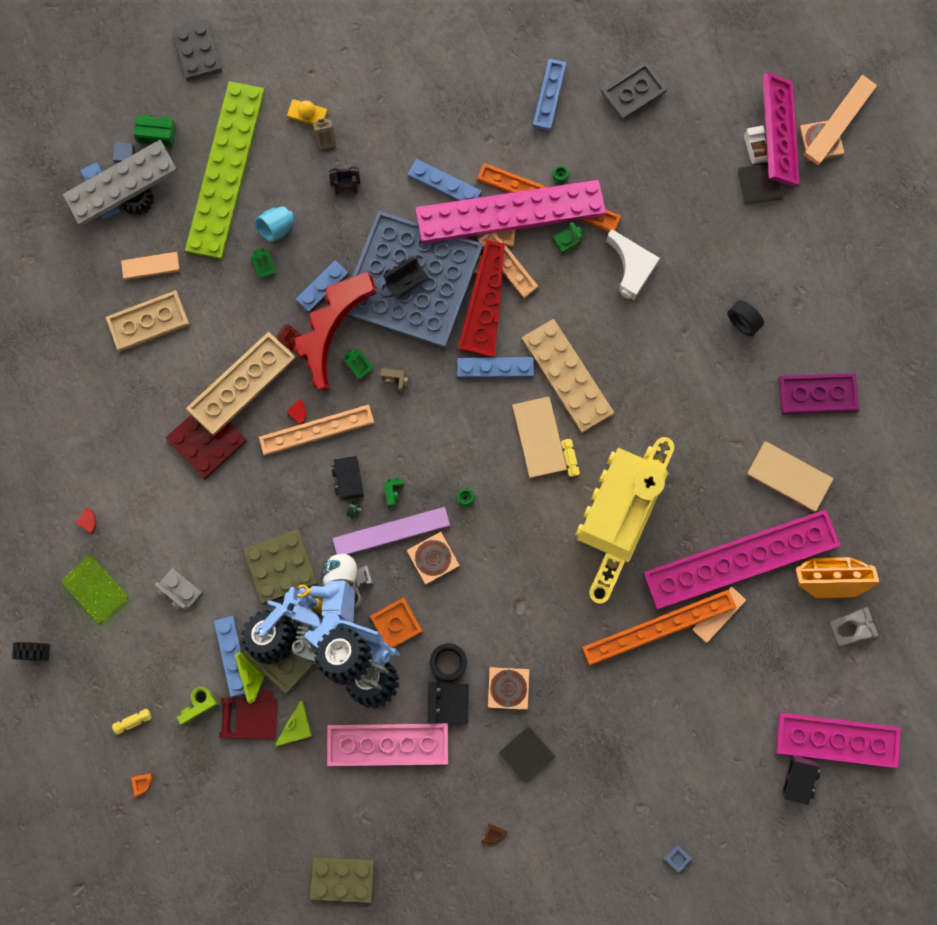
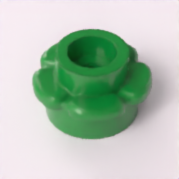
(560, 170)
(470, 497)

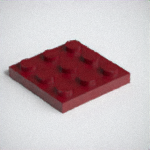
(203, 449)

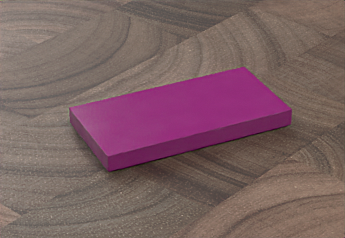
(818, 393)

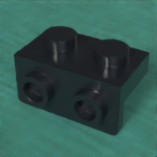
(405, 276)

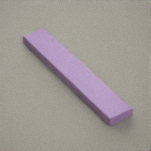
(391, 531)

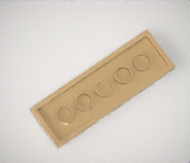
(567, 376)
(240, 383)

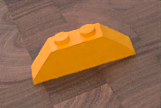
(836, 577)

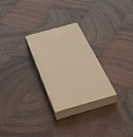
(147, 321)
(539, 437)
(789, 476)

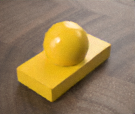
(306, 112)

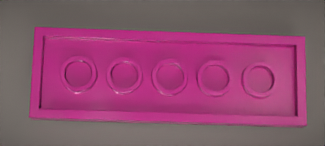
(780, 130)
(838, 740)

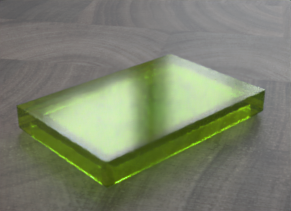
(94, 589)

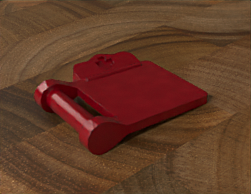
(252, 719)

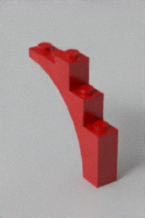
(325, 321)

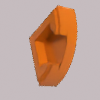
(141, 784)

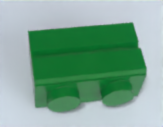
(151, 129)

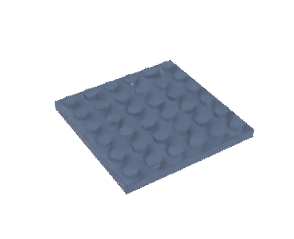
(434, 305)

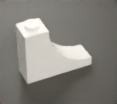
(636, 261)

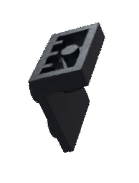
(448, 703)

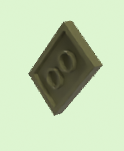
(342, 879)

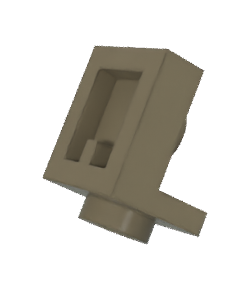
(324, 134)
(392, 376)

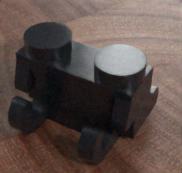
(344, 178)

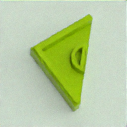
(250, 676)
(296, 728)

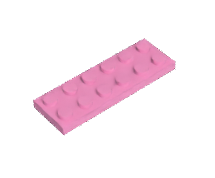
(387, 744)

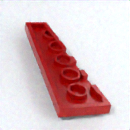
(481, 322)

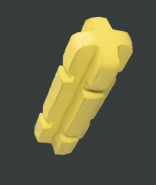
(570, 457)
(131, 721)

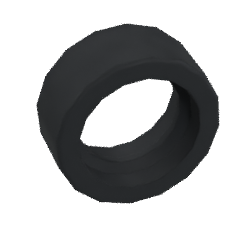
(745, 318)
(448, 647)

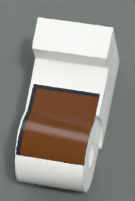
(756, 144)

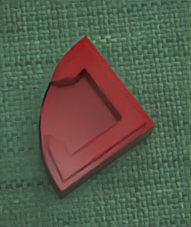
(298, 411)
(87, 520)

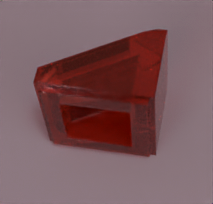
(287, 335)

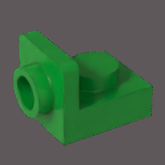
(568, 238)
(262, 262)
(357, 363)
(392, 496)

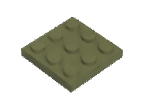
(279, 565)
(286, 672)

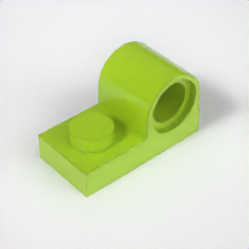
(189, 713)

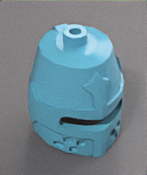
(278, 220)

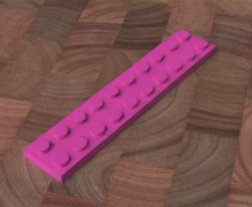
(510, 211)
(741, 559)

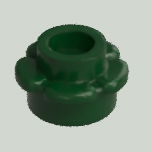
(354, 510)

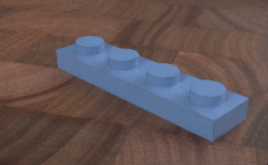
(549, 95)
(442, 182)
(495, 367)
(229, 646)

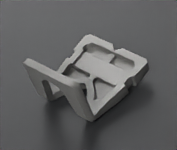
(863, 621)

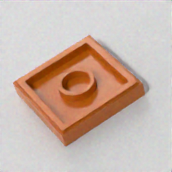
(396, 623)

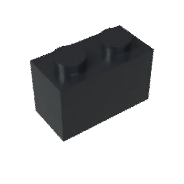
(348, 478)
(801, 780)

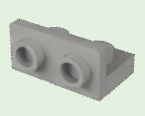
(179, 590)

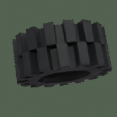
(140, 206)
(31, 651)

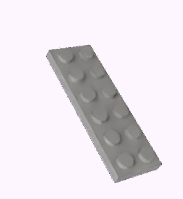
(120, 183)

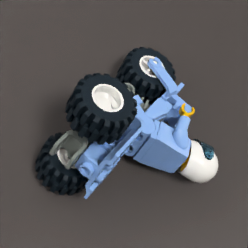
(335, 644)

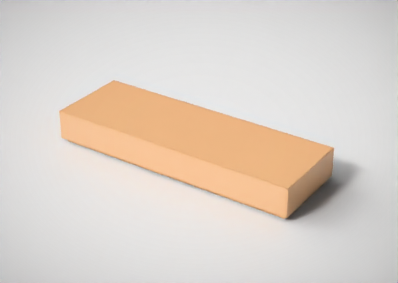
(150, 266)
(708, 628)

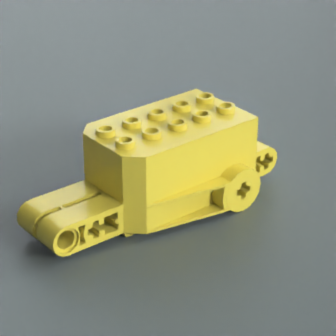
(623, 508)

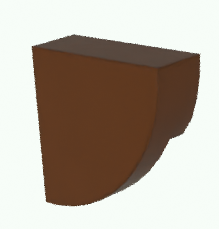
(493, 834)

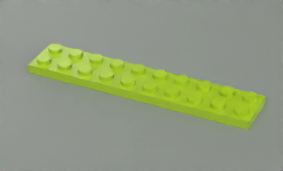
(225, 170)

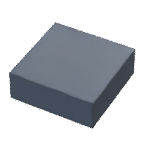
(122, 151)
(677, 858)

